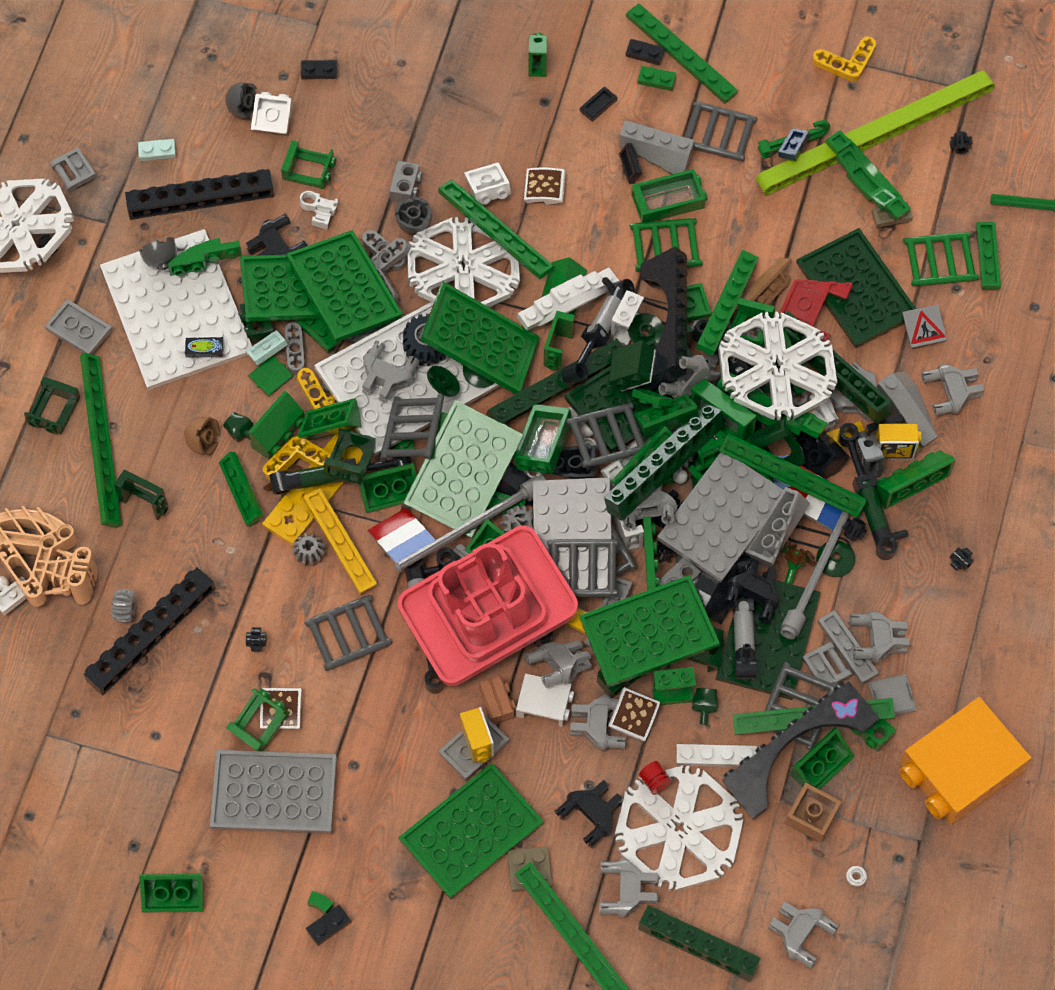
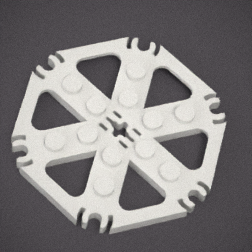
(31, 223)
(450, 262)
(789, 359)
(674, 841)

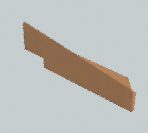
(767, 285)

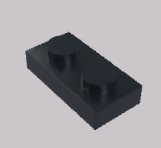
(645, 52)
(318, 69)
(328, 925)

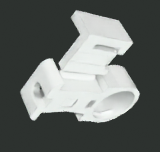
(323, 207)

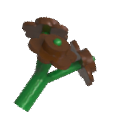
(795, 556)

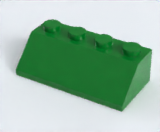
(914, 478)

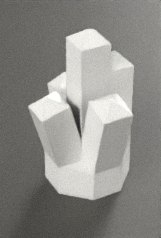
(826, 413)

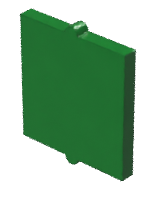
(270, 375)

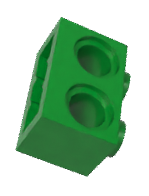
(881, 727)

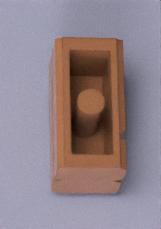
(496, 700)

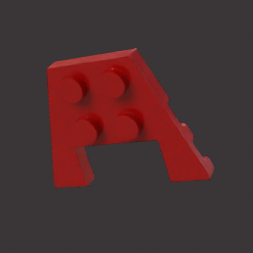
(808, 297)

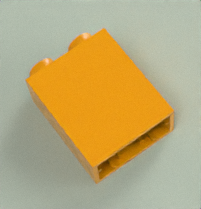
(963, 761)

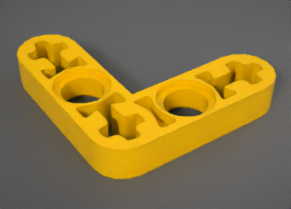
(851, 65)
(302, 383)
(293, 449)

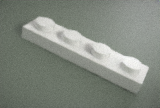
(712, 755)

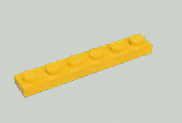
(340, 541)

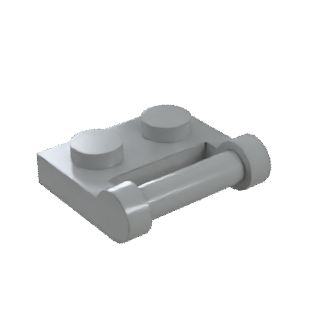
(79, 167)
(821, 668)

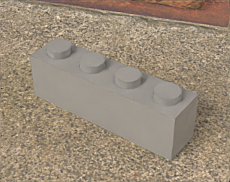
(658, 147)
(777, 527)

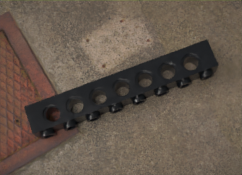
(194, 201)
(148, 640)

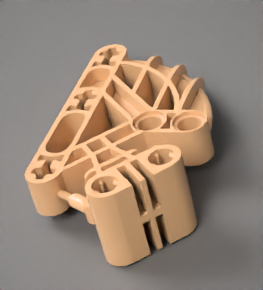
(73, 574)

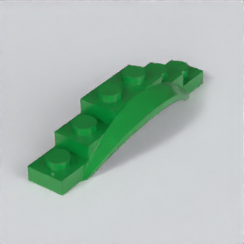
(867, 176)
(807, 422)

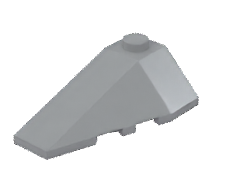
(907, 401)

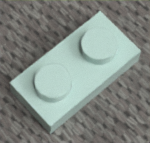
(156, 150)
(266, 347)

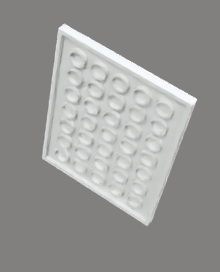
(167, 309)
(346, 373)

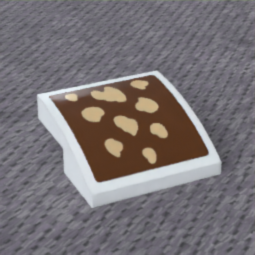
(544, 185)
(291, 698)
(633, 714)

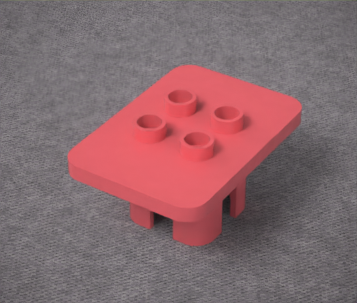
(487, 605)

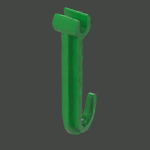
(767, 148)

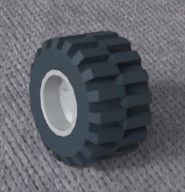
(415, 347)

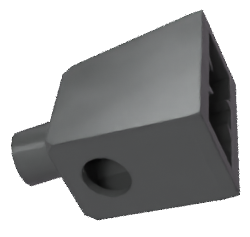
(870, 454)

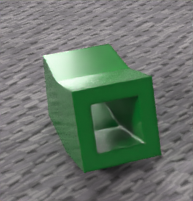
(320, 902)

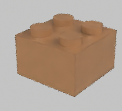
(813, 812)

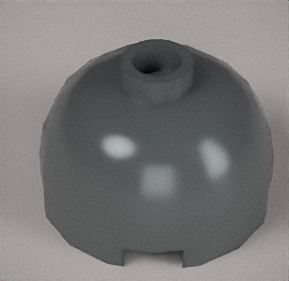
(241, 99)
(413, 215)
(158, 253)

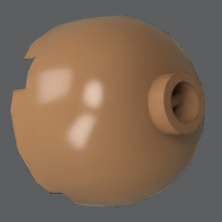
(202, 434)

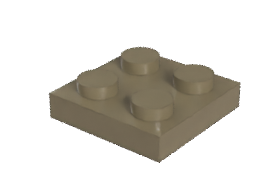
(519, 858)

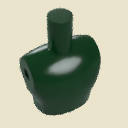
(238, 426)
(705, 702)

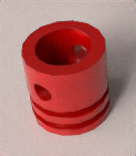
(655, 777)

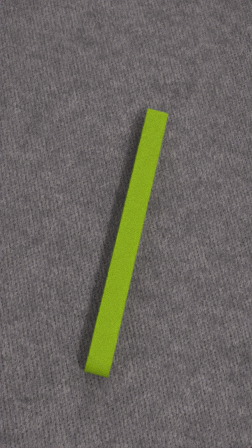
(878, 131)

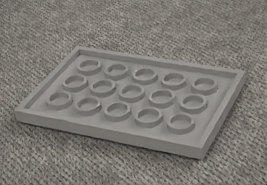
(574, 512)
(720, 516)
(273, 791)

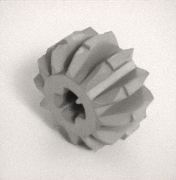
(301, 546)
(123, 605)

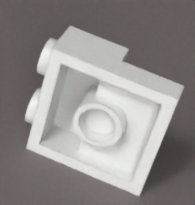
(272, 113)
(488, 183)

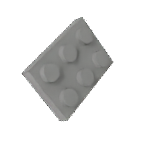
(78, 327)
(458, 755)

